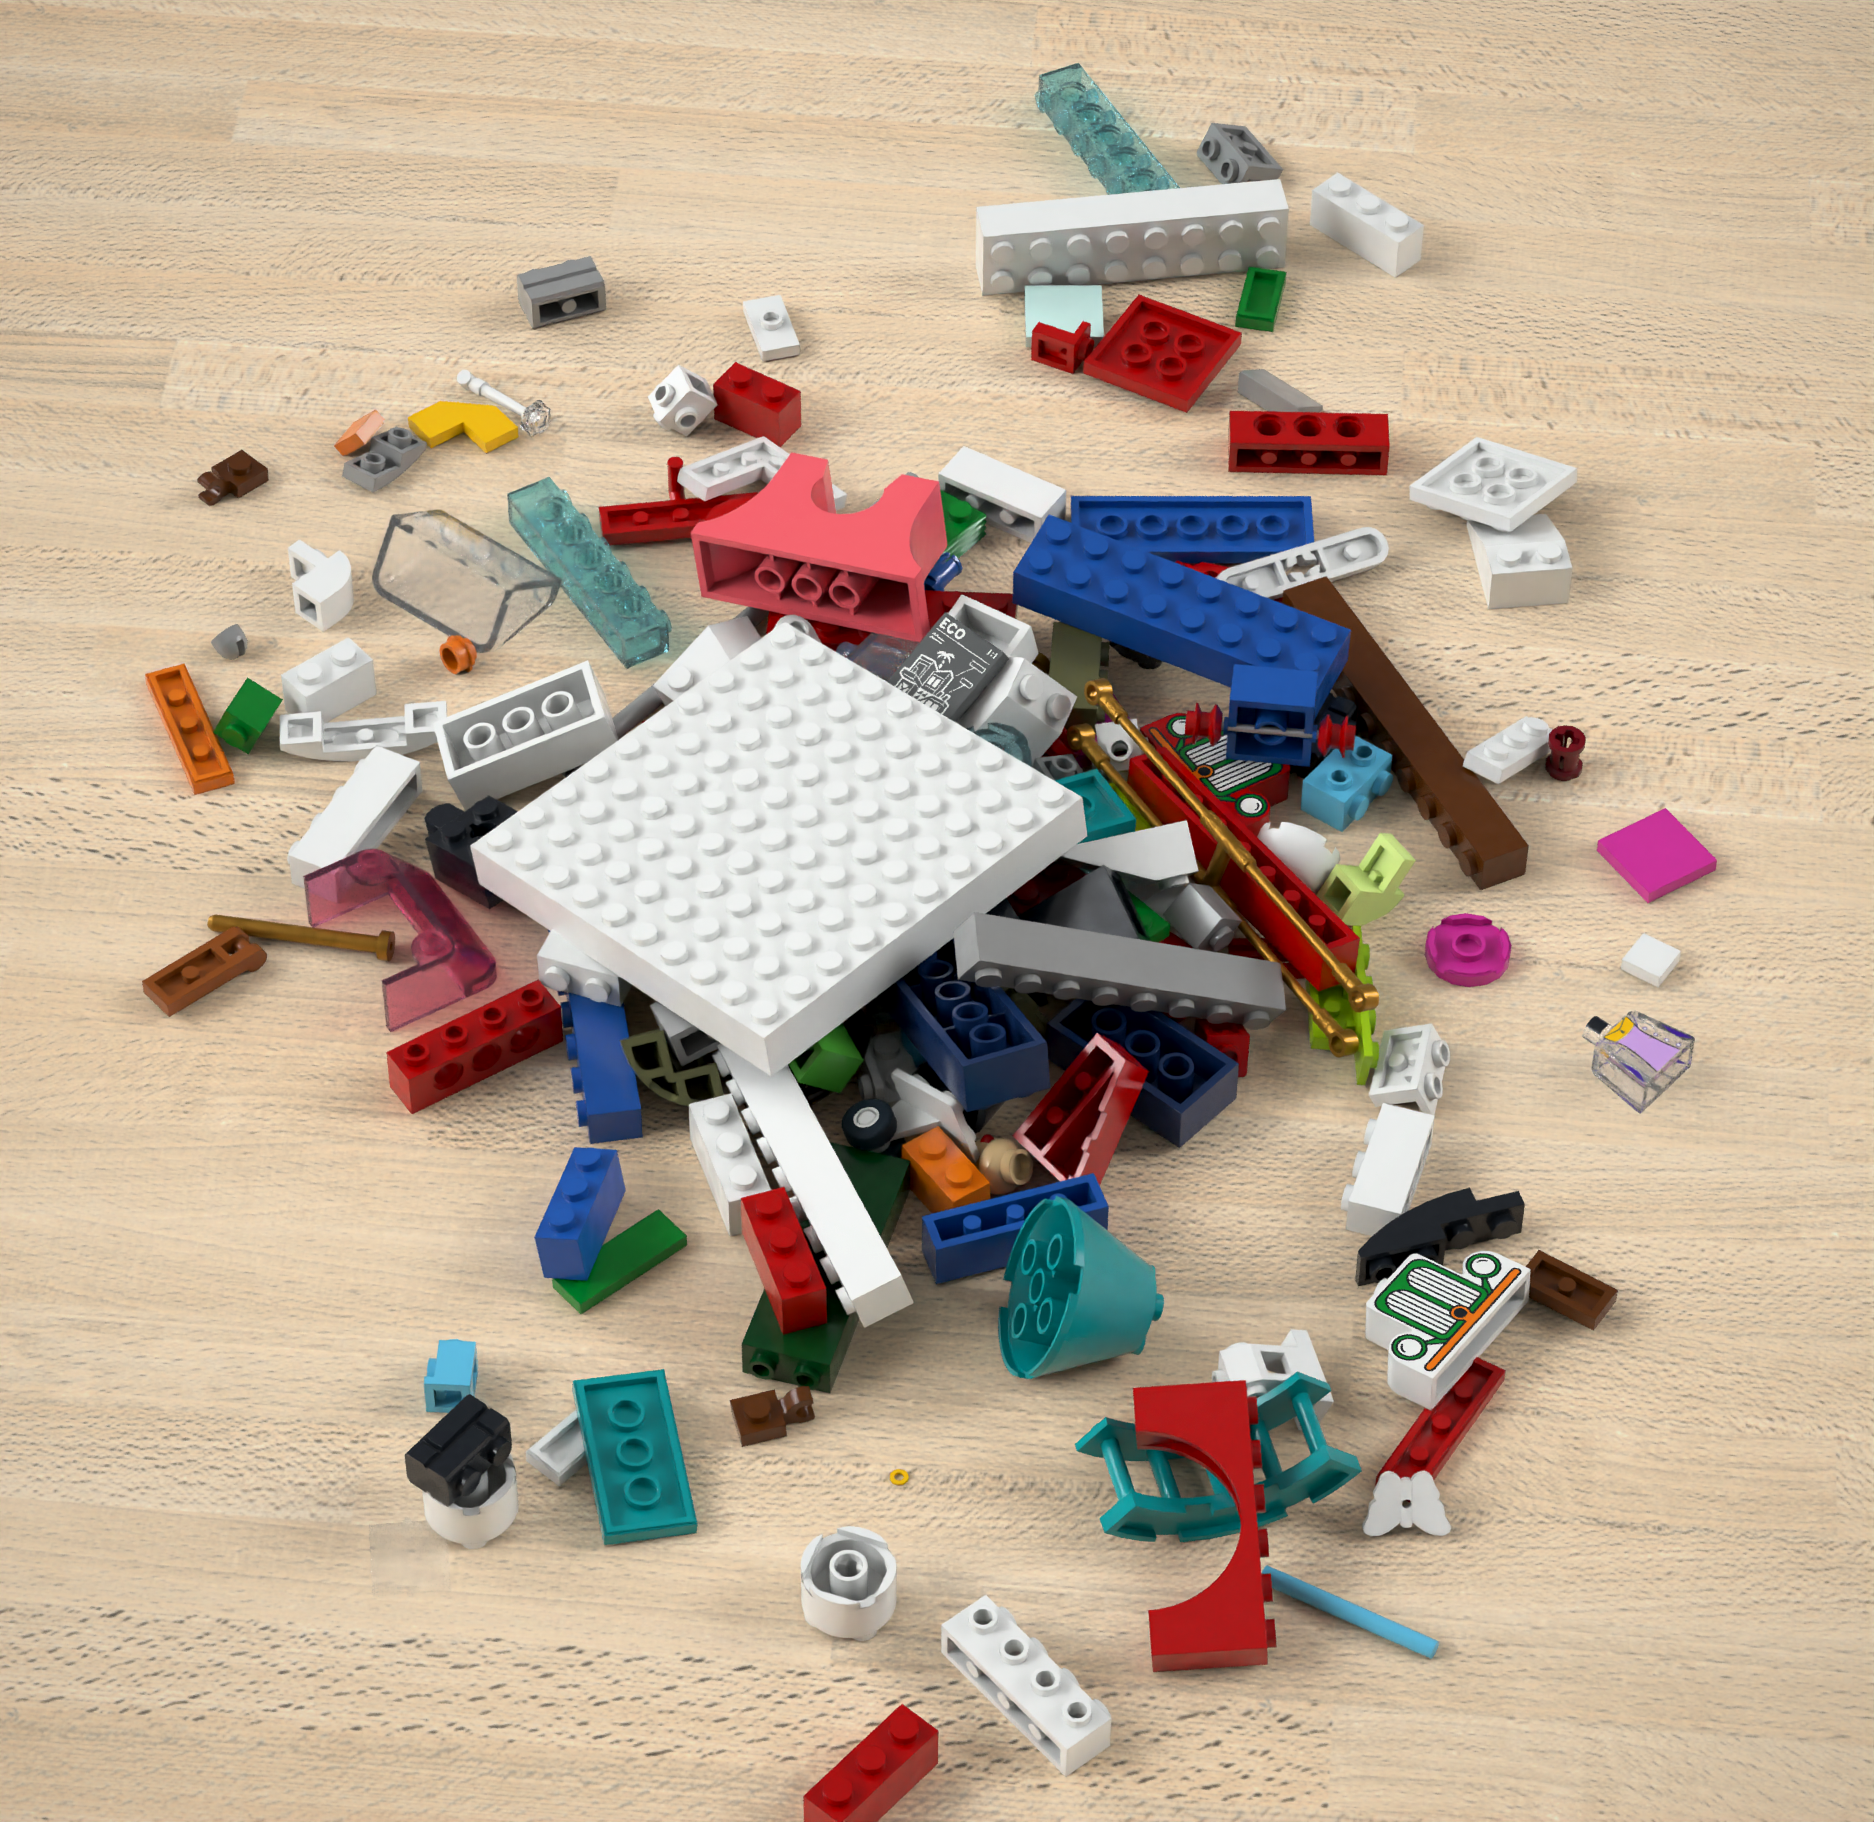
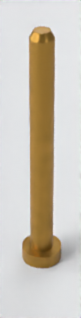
(381, 945)

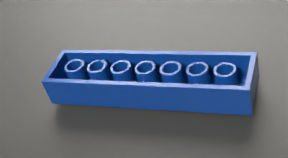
(1170, 609)

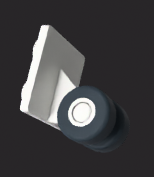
(882, 1129)

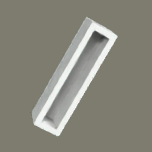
(359, 812)

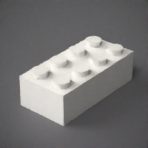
(526, 735)

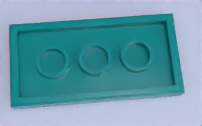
(634, 1457)

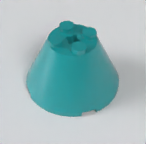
(1073, 1294)

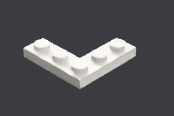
(738, 468)

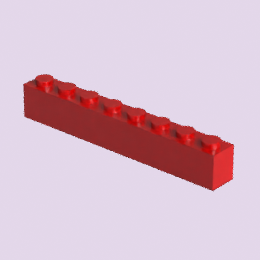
(1239, 885)

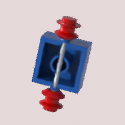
(1271, 718)

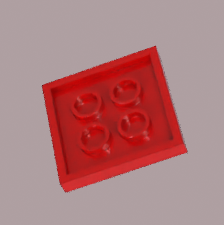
(1162, 353)

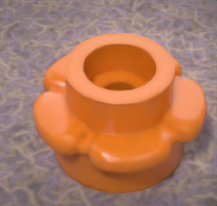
(458, 654)

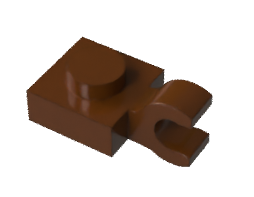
(233, 475)
(765, 1417)

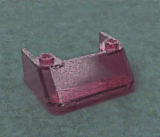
(447, 950)

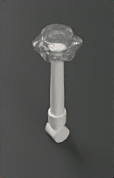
(534, 418)

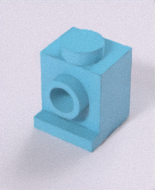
(450, 1375)

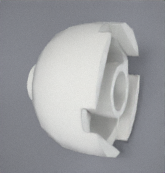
(1301, 852)

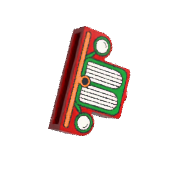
(1241, 785)

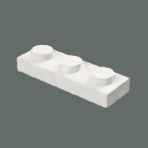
(1510, 750)

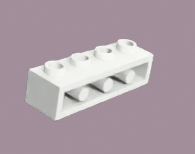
(1026, 1685)

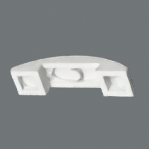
(354, 740)

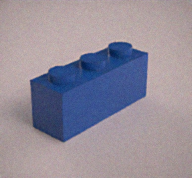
(580, 1213)

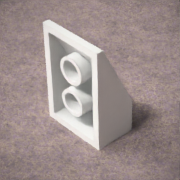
(1522, 565)
(1025, 700)
(1143, 856)

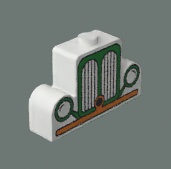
(1442, 1319)

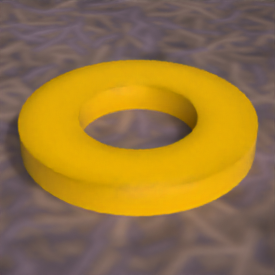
(898, 1482)

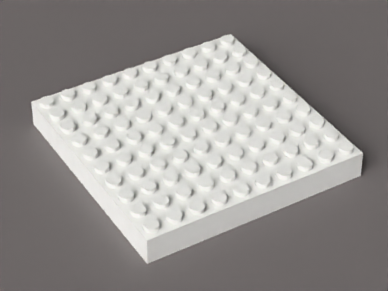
(779, 845)

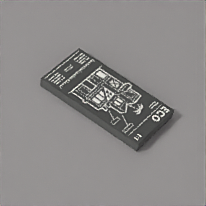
(949, 668)

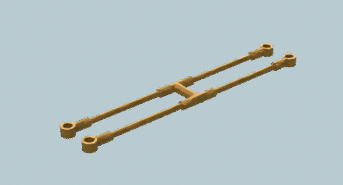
(1361, 996)

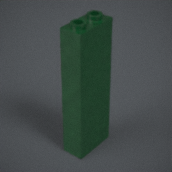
(816, 1353)

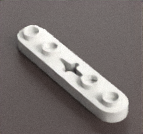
(1333, 557)

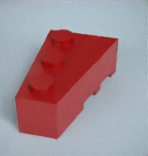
(1084, 1112)

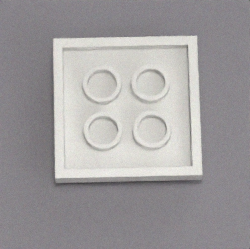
(1493, 484)

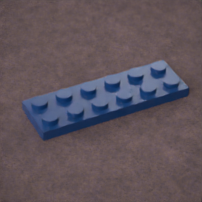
(1200, 526)

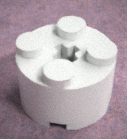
(481, 1514)
(848, 1583)

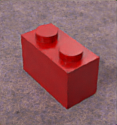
(757, 404)

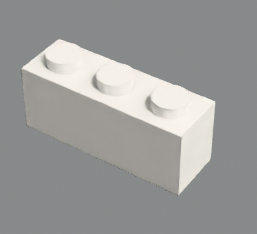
(1366, 225)
(1006, 494)
(726, 1156)
(1388, 1168)

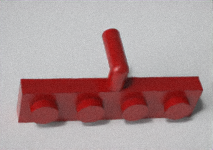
(659, 519)

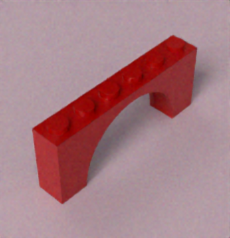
(1227, 1619)

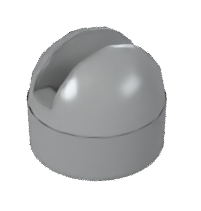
(231, 642)

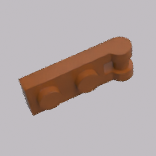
(203, 970)

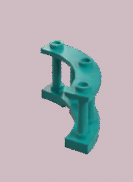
(1215, 1516)

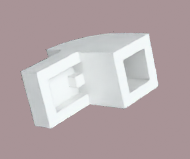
(321, 586)

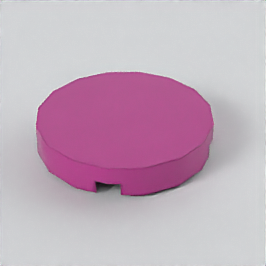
(1467, 950)

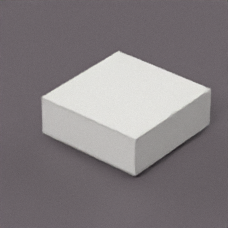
(1650, 960)

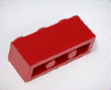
(783, 1260)
(875, 1771)

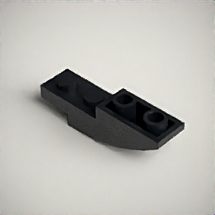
(1438, 1226)

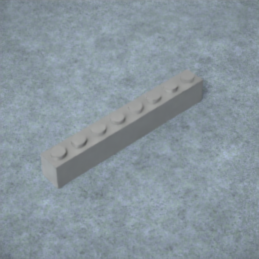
(1118, 971)

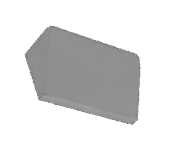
(1274, 393)

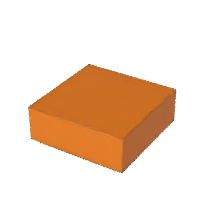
(359, 433)

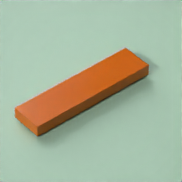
(189, 729)

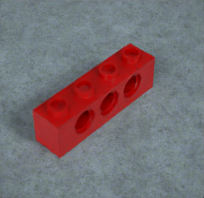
(1308, 443)
(475, 1046)

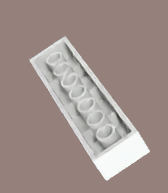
(1131, 236)

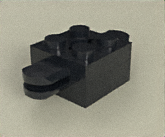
(449, 843)

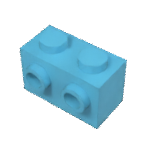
(1344, 787)

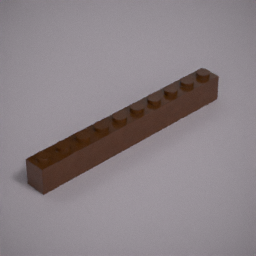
(1421, 753)

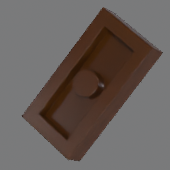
(1569, 1290)

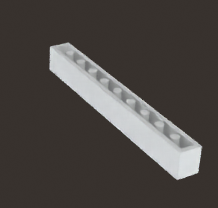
(819, 1188)

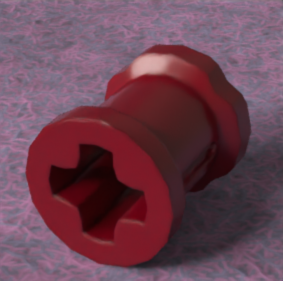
(1558, 744)

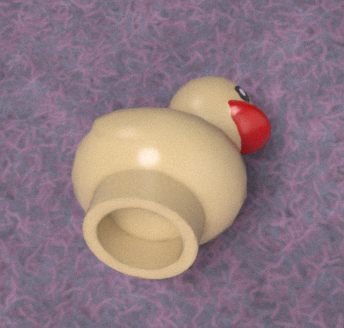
(1003, 1164)

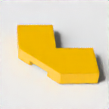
(481, 423)

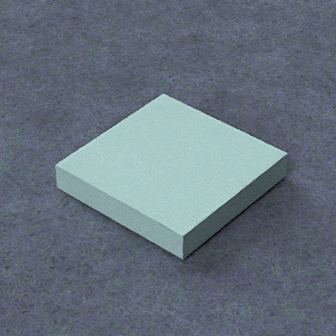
(1064, 308)

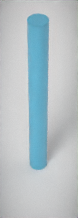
(1352, 1613)

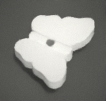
(1424, 1507)

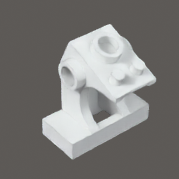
(1252, 1361)

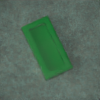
(1260, 299)

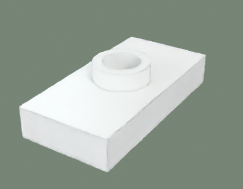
(771, 328)

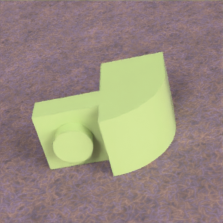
(1370, 889)

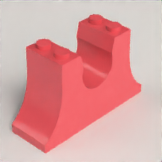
(804, 560)

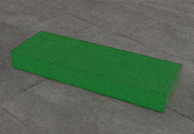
(624, 1260)

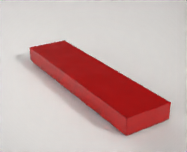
(1442, 1429)

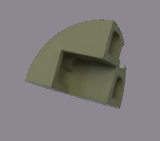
(662, 1073)

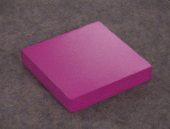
(1656, 855)

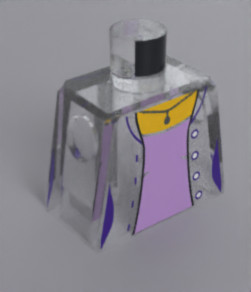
(1638, 1056)

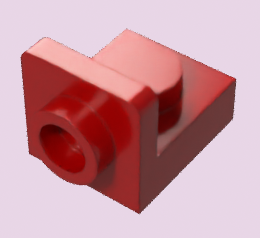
(1061, 348)
(1228, 1038)

